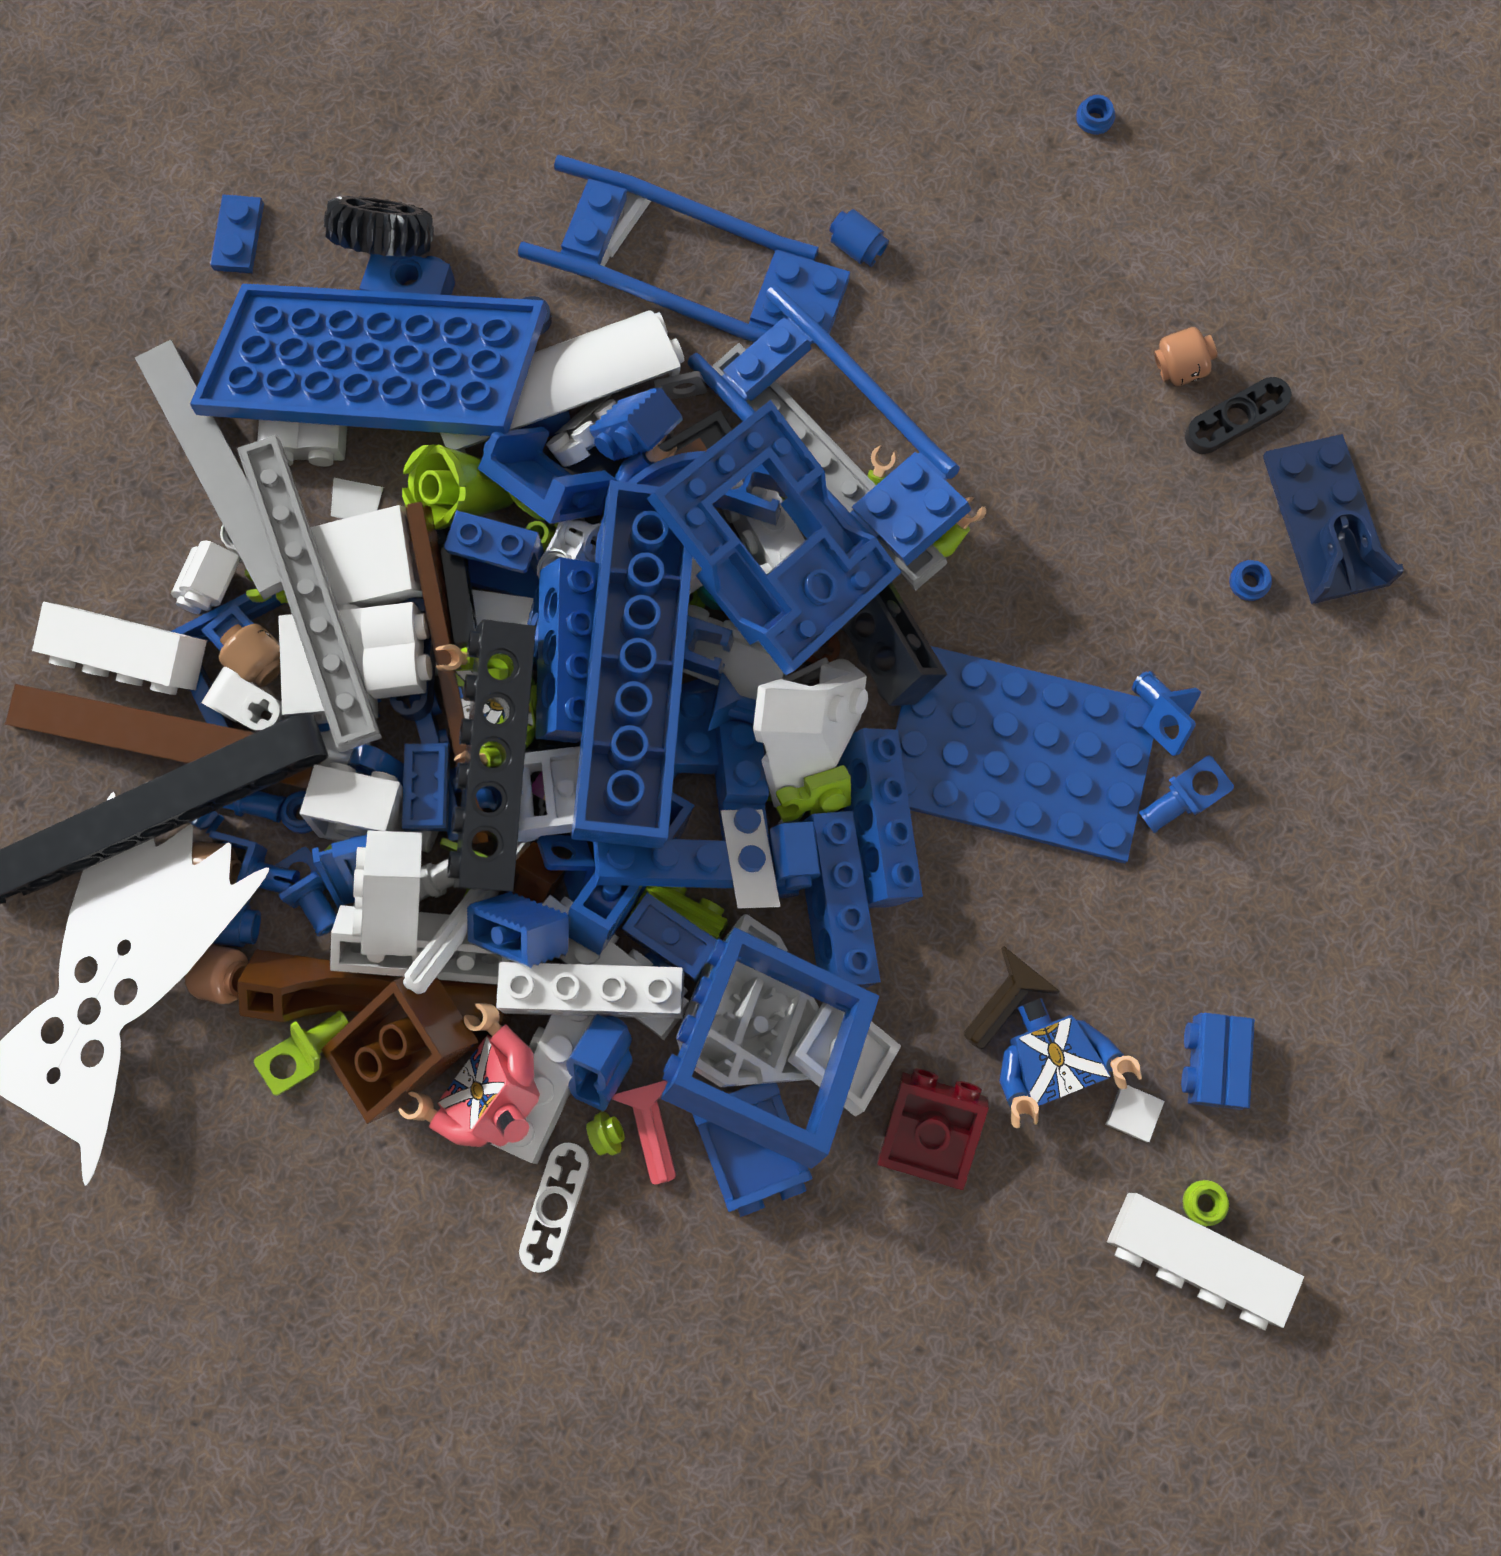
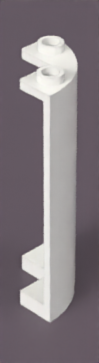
(589, 370)

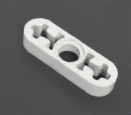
(554, 1243)

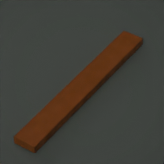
(438, 614)
(123, 727)

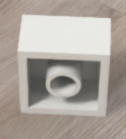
(350, 803)
(387, 893)

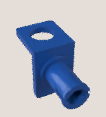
(1167, 710)
(1183, 796)
(255, 861)
(579, 867)
(309, 894)

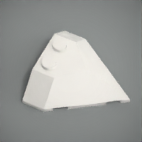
(807, 725)
(754, 1023)

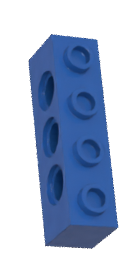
(564, 647)
(882, 817)
(839, 903)
(603, 908)

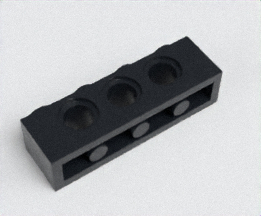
(894, 649)

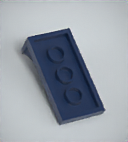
(1328, 520)

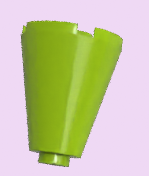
(451, 482)

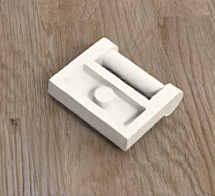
(560, 784)

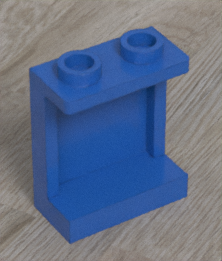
(545, 487)
(498, 554)
(745, 1168)

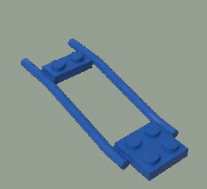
(793, 266)
(912, 502)

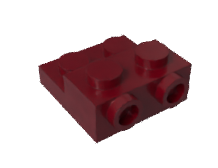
(934, 1128)

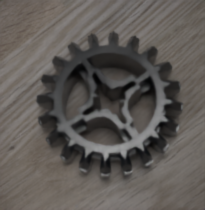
(378, 226)

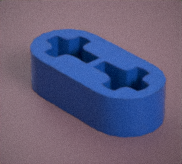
(369, 758)

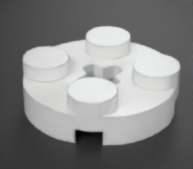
(572, 445)

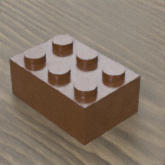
(398, 1047)

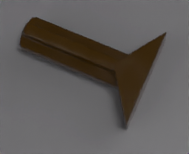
(1006, 999)

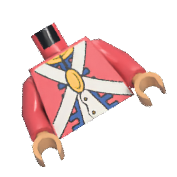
(489, 1093)

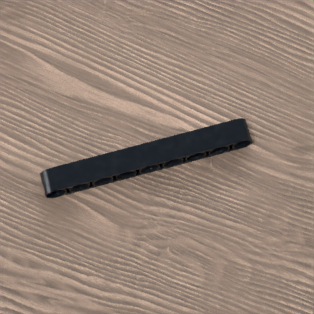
(161, 805)

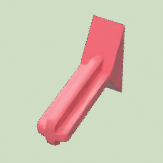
(651, 1130)

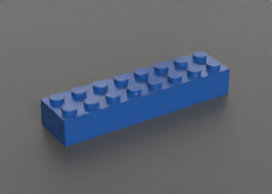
(633, 675)

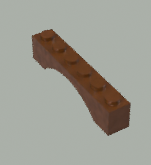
(297, 986)

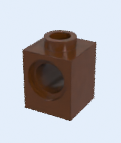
(532, 877)

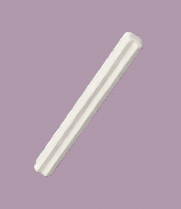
(446, 940)

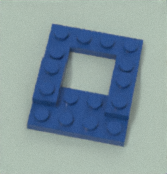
(816, 584)
(740, 784)

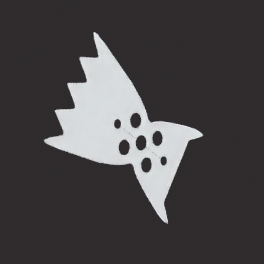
(171, 919)

